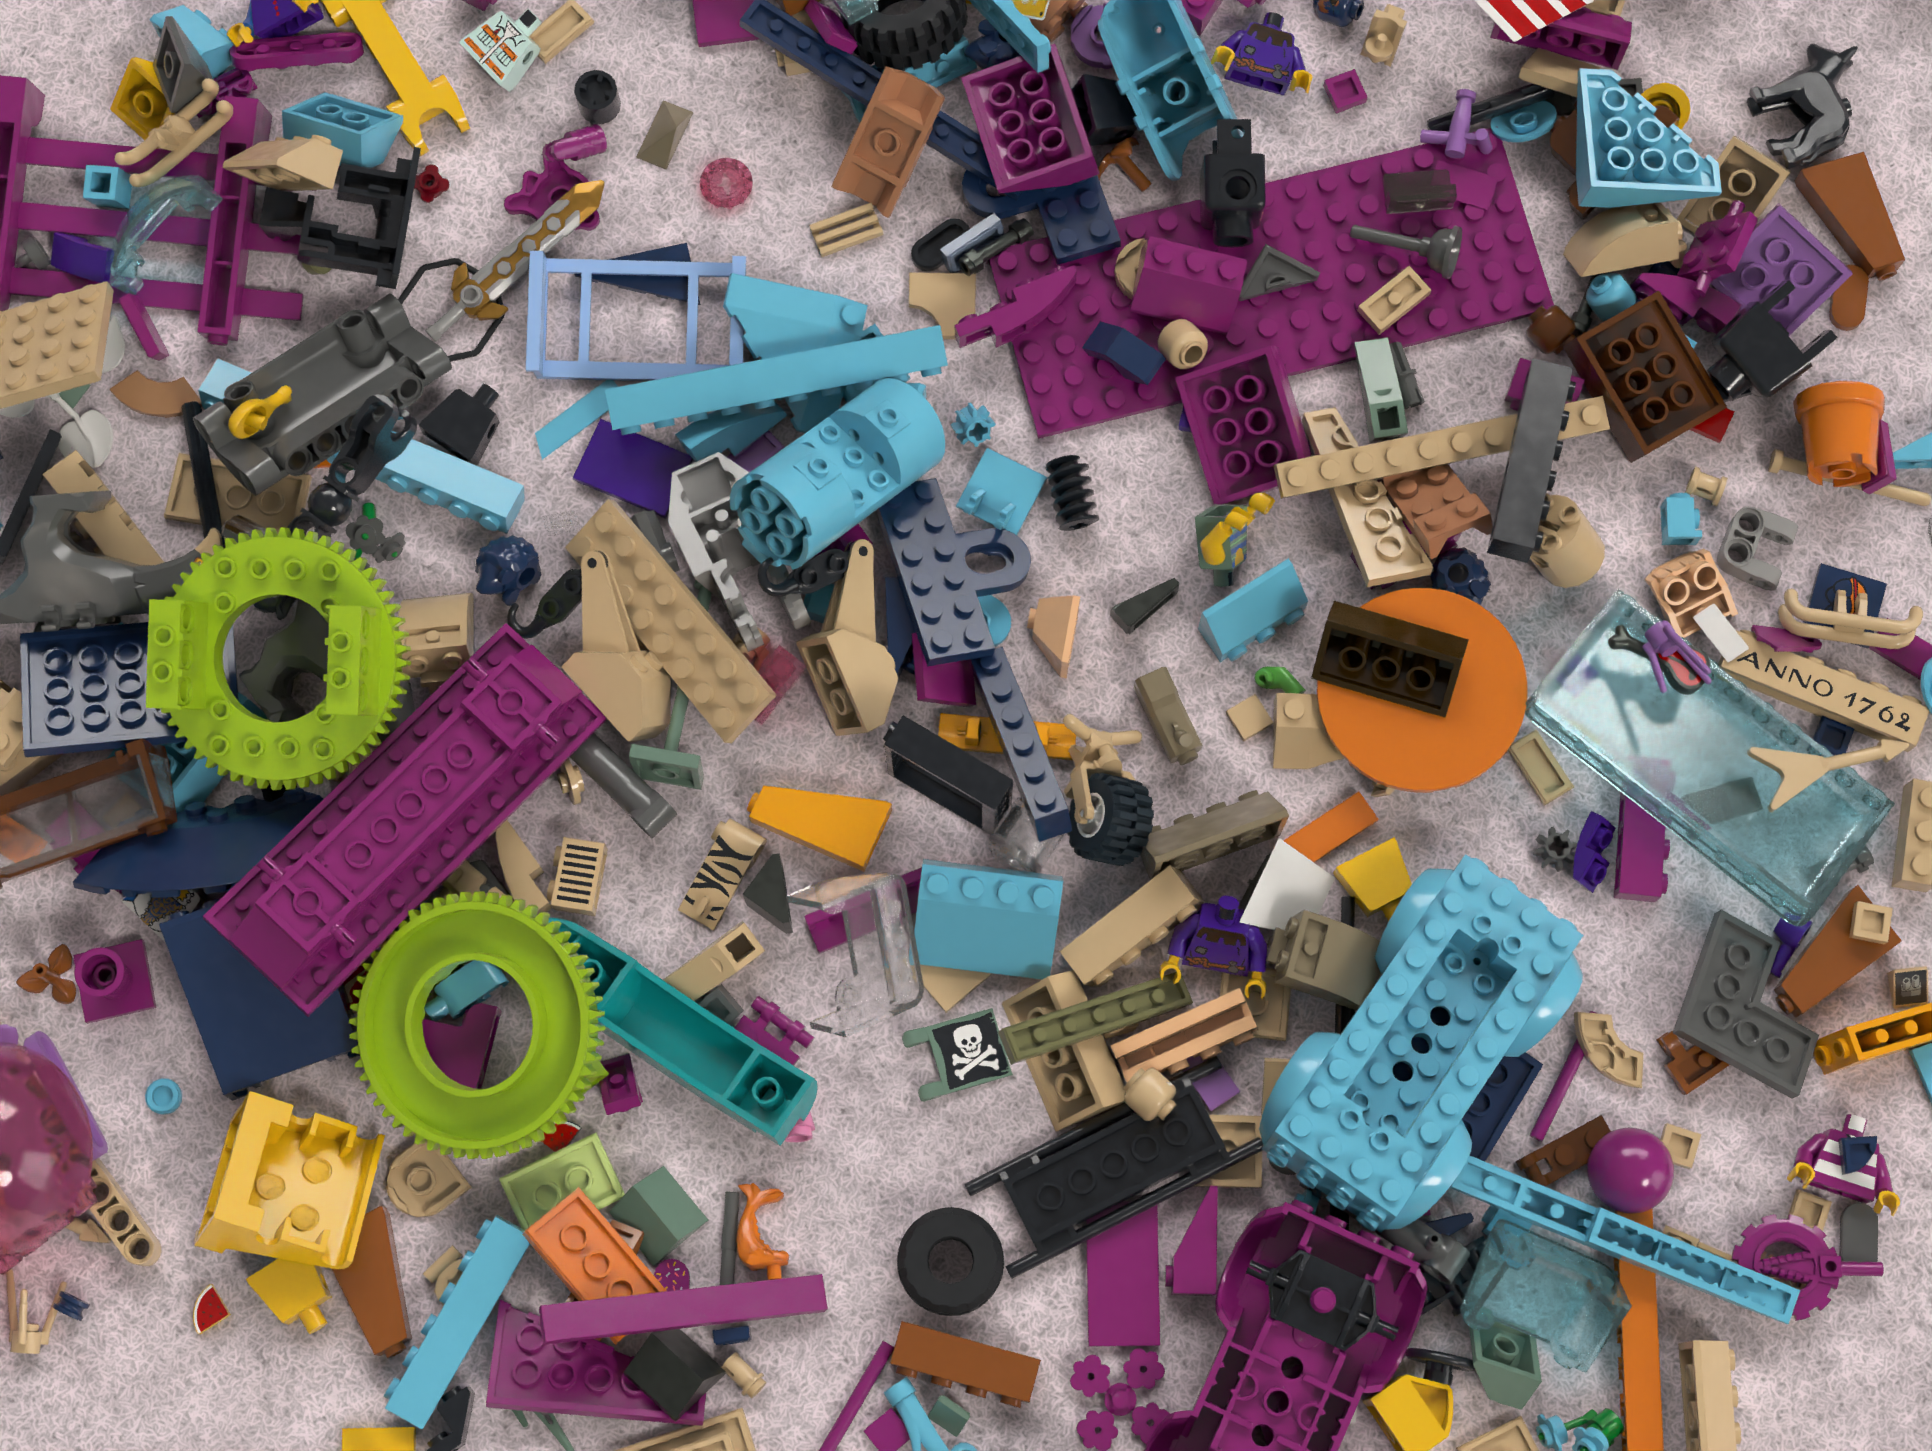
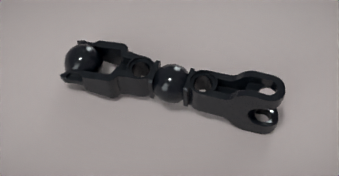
(365, 451)

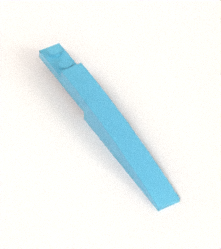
(1626, 1240)

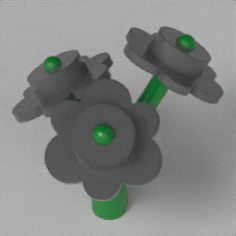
(367, 535)

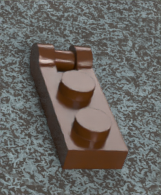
(1564, 1153)

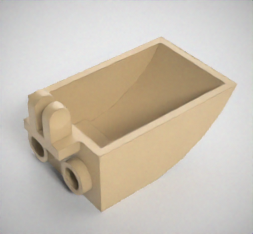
(1626, 239)
(438, 636)

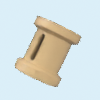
(1706, 486)

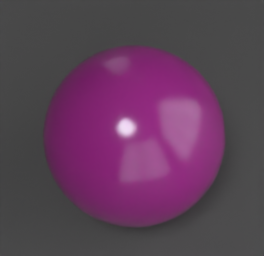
(1630, 1170)

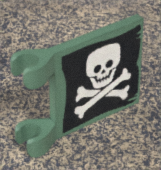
(964, 1052)

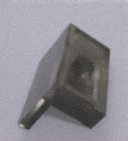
(1418, 191)

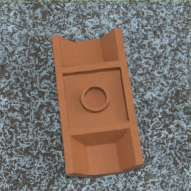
(889, 139)

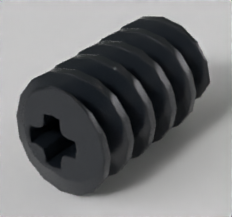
(1069, 493)

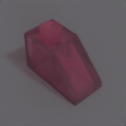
(781, 674)

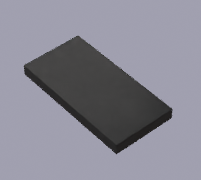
(29, 489)

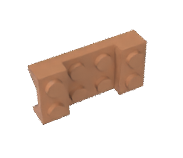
(1436, 506)

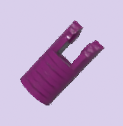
(577, 144)

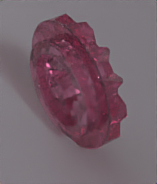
(736, 172)

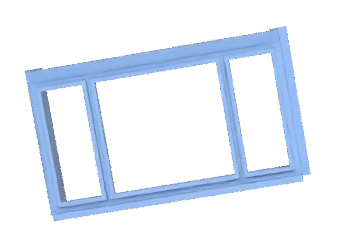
(623, 371)

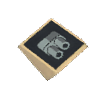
(1908, 986)

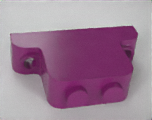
(464, 1049)

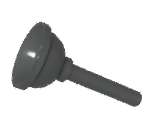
(1440, 250)

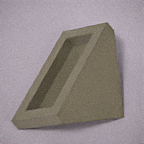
(664, 134)

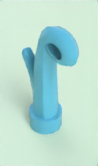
(916, 1420)

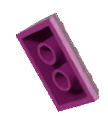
(1187, 284)

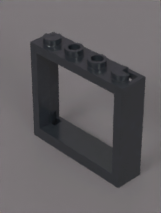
(947, 774)

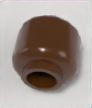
(1550, 329)

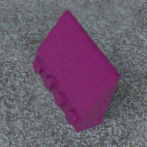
(1030, 125)
(1243, 422)

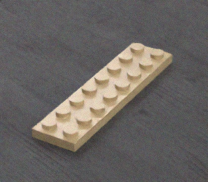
(676, 625)

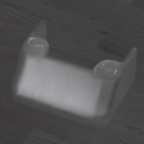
(880, 949)

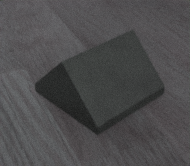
(768, 894)
(673, 1371)

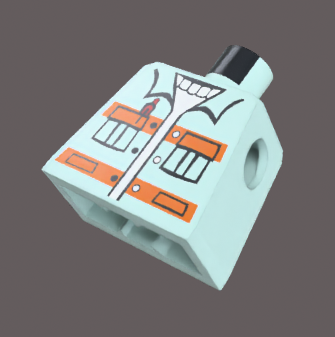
(504, 46)

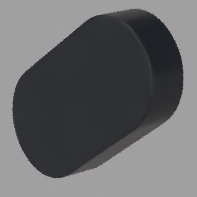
(926, 251)

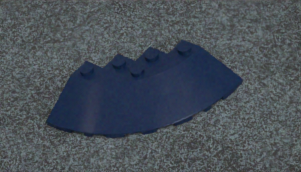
(200, 850)

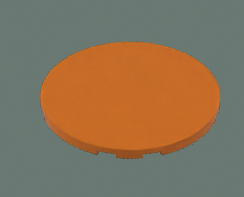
(1420, 749)

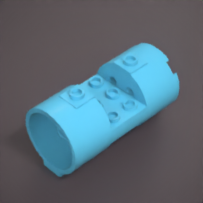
(837, 473)

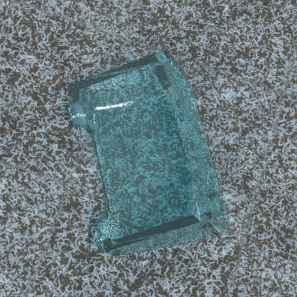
(1545, 1294)

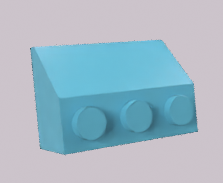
(354, 127)
(1253, 612)

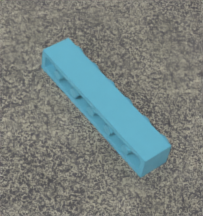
(458, 1322)

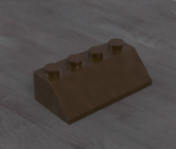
(1389, 658)

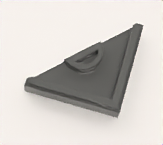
(1275, 272)

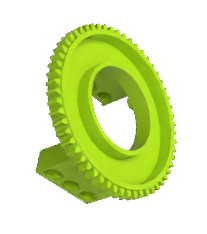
(362, 665)
(564, 1030)

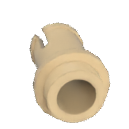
(743, 1375)

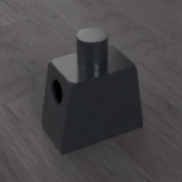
(1103, 110)
(463, 423)

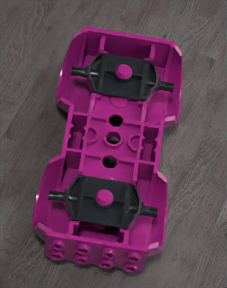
(1306, 1294)

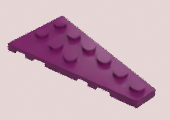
(566, 1376)

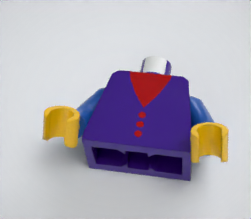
(275, 19)

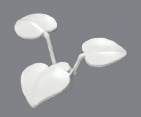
(92, 431)

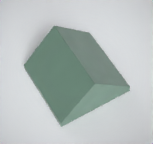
(660, 1211)

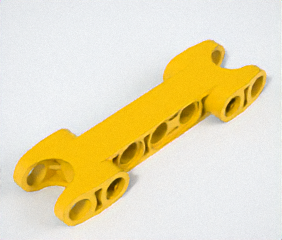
(417, 96)

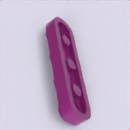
(297, 51)

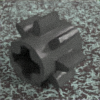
(1551, 857)

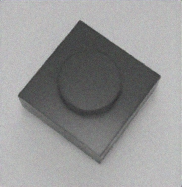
(722, 1004)

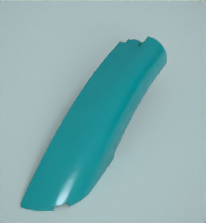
(693, 1043)

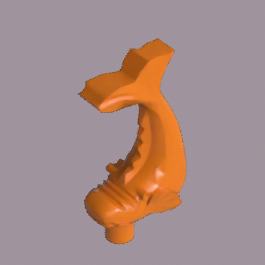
(750, 1247)

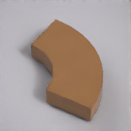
(154, 397)

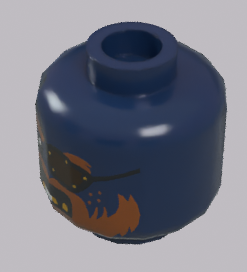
(1338, 11)

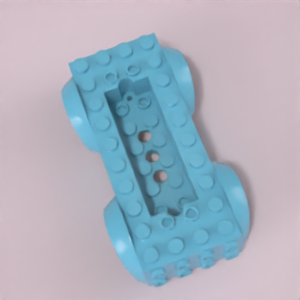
(1399, 1145)

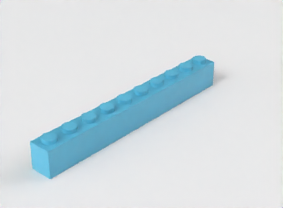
(776, 378)
(419, 470)

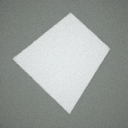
(1286, 888)

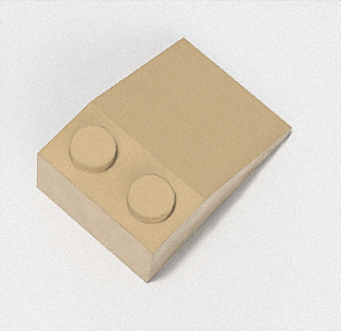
(1744, 177)

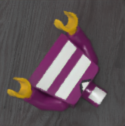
(1820, 1166)

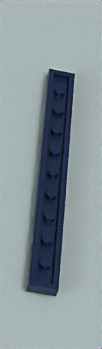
(859, 81)

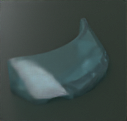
(146, 217)

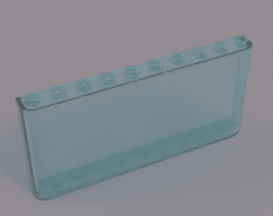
(1692, 769)

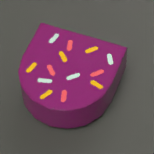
(673, 1275)

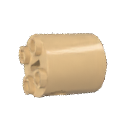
(1570, 545)

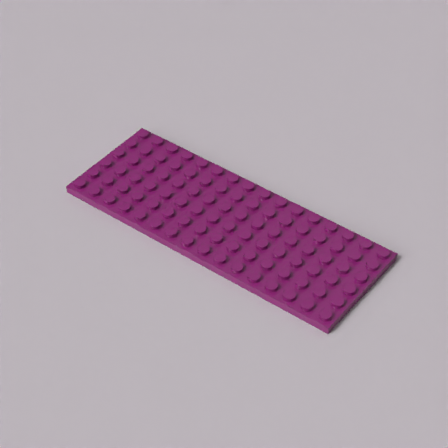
(1311, 323)

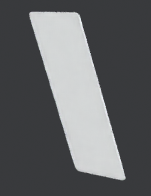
(1721, 632)

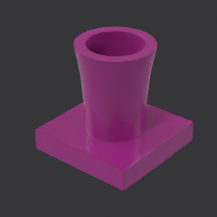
(128, 989)

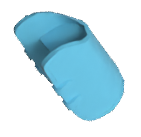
(1164, 75)

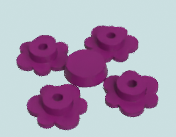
(1119, 1398)

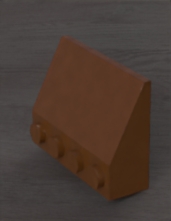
(1646, 376)

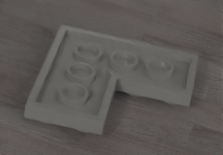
(1726, 1013)

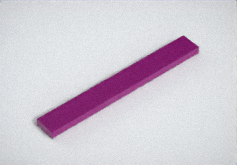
(682, 1309)

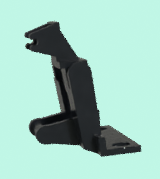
(322, 244)

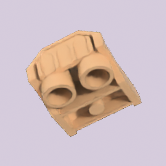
(1694, 587)

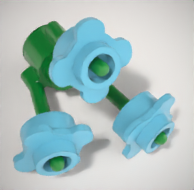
(1594, 1437)

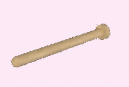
(1779, 462)

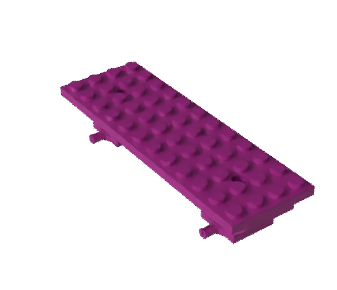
(405, 819)

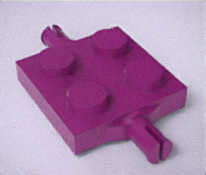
(1717, 247)

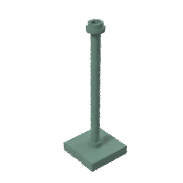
(667, 764)

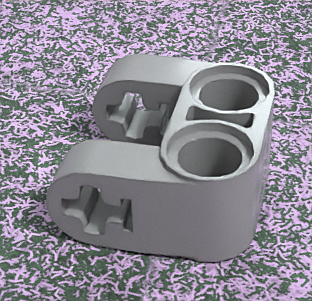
(1745, 543)

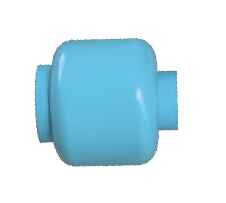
(1609, 295)

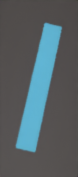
(573, 419)

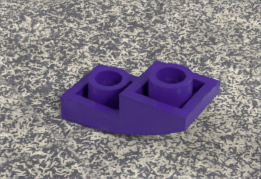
(81, 258)
(1589, 865)

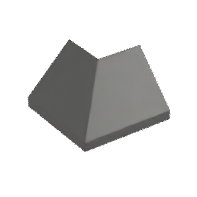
(178, 66)

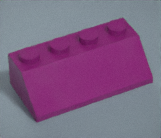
(1580, 36)

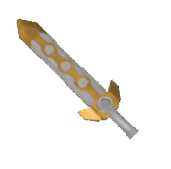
(477, 294)

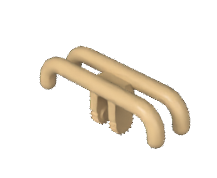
(177, 136)
(1846, 626)

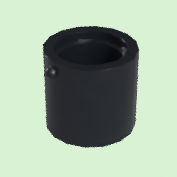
(597, 97)

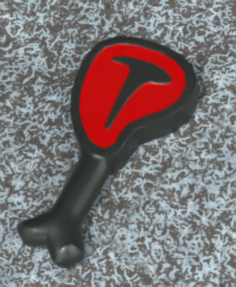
(1674, 667)

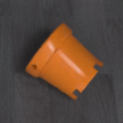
(1840, 430)

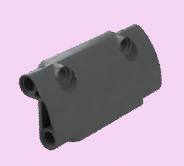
(329, 383)

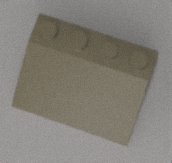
(1214, 834)

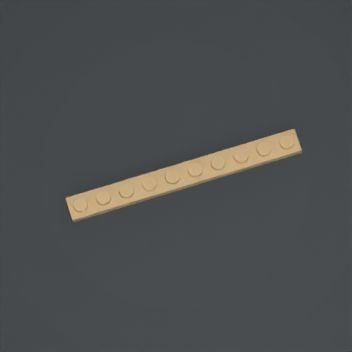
(1423, 451)

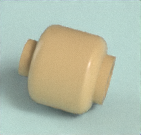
(1182, 344)
(1150, 1094)

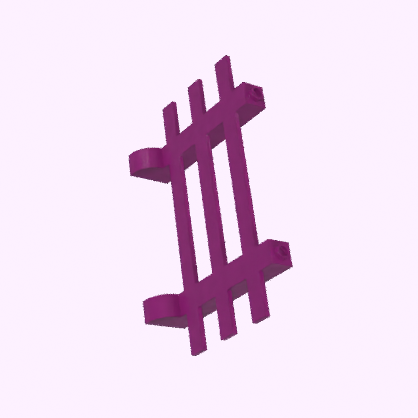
(226, 235)

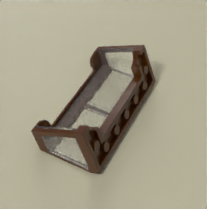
(86, 810)

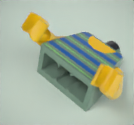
(1223, 536)

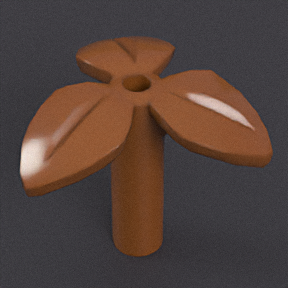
(1120, 156)
(41, 976)

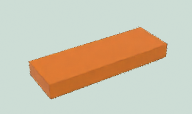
(1333, 828)

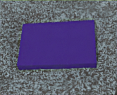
(630, 468)

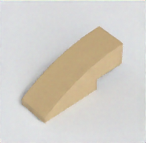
(519, 868)

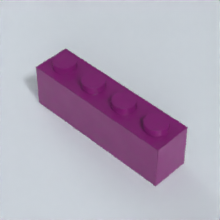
(1640, 854)

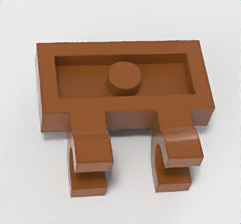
(1690, 1066)

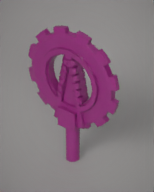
(1815, 1267)

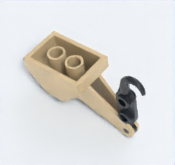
(843, 660)
(611, 669)

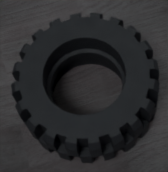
(909, 37)

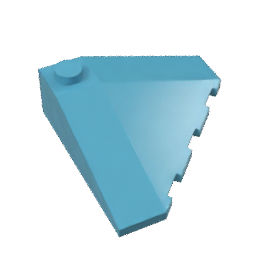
(1629, 153)
(794, 320)

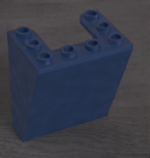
(243, 1017)

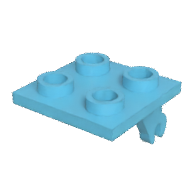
(1001, 492)

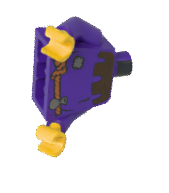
(1264, 57)
(1219, 943)

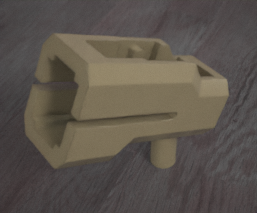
(1168, 716)

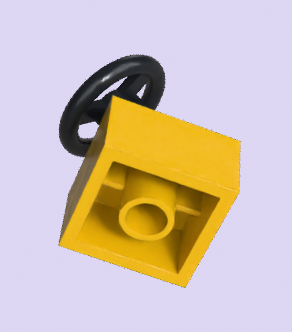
(1418, 1410)

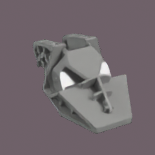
(713, 545)

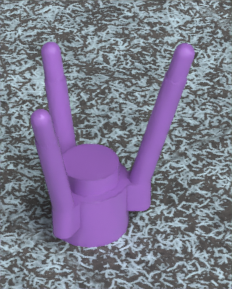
(1666, 641)

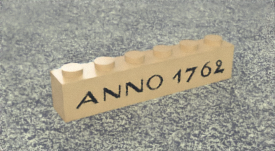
(1828, 692)

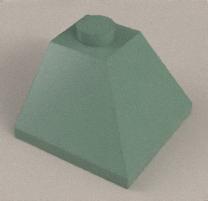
(1506, 1364)

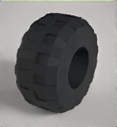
(957, 1297)

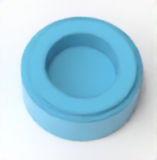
(163, 1096)

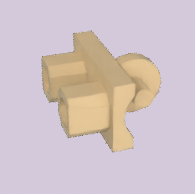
(1384, 35)

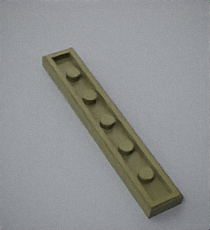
(1093, 1018)

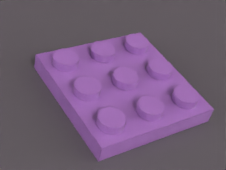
(1783, 252)

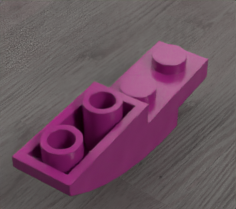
(1030, 305)
(1710, 312)

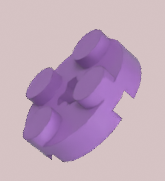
(1085, 40)

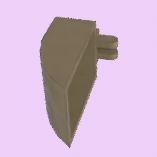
(1324, 959)

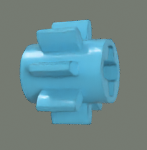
(973, 424)

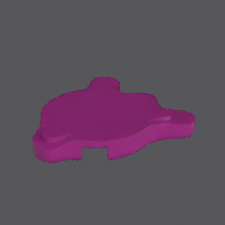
(544, 189)

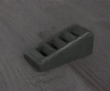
(1138, 609)

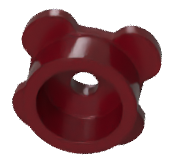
(439, 184)

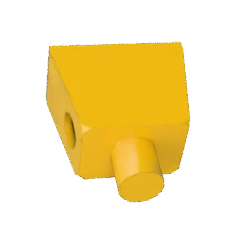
(1376, 878)
(293, 1292)

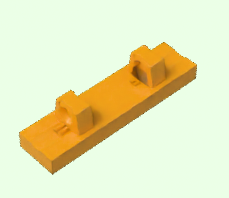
(964, 733)

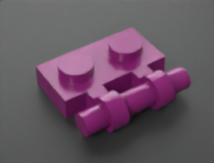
(771, 1013)

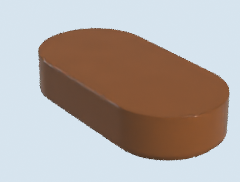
(1850, 300)

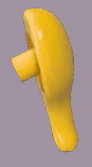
(254, 413)

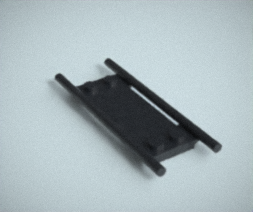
(1110, 1168)

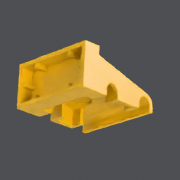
(289, 1186)

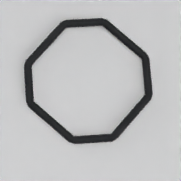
(492, 328)

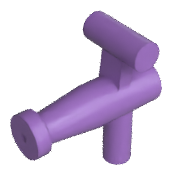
(1459, 134)

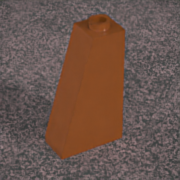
(1854, 212)
(1829, 959)
(376, 1287)

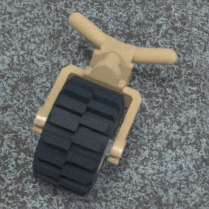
(1107, 807)

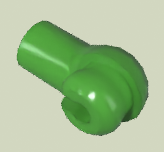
(1278, 678)

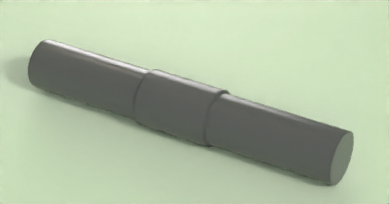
(729, 1237)

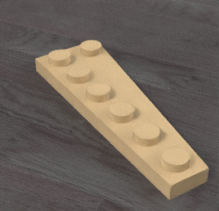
(1370, 521)

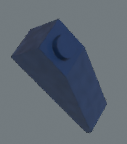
(898, 624)

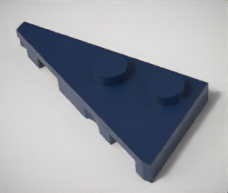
(662, 286)

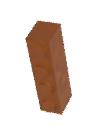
(964, 1362)

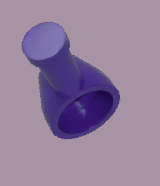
(1790, 937)

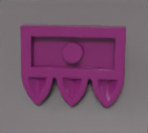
(232, 83)

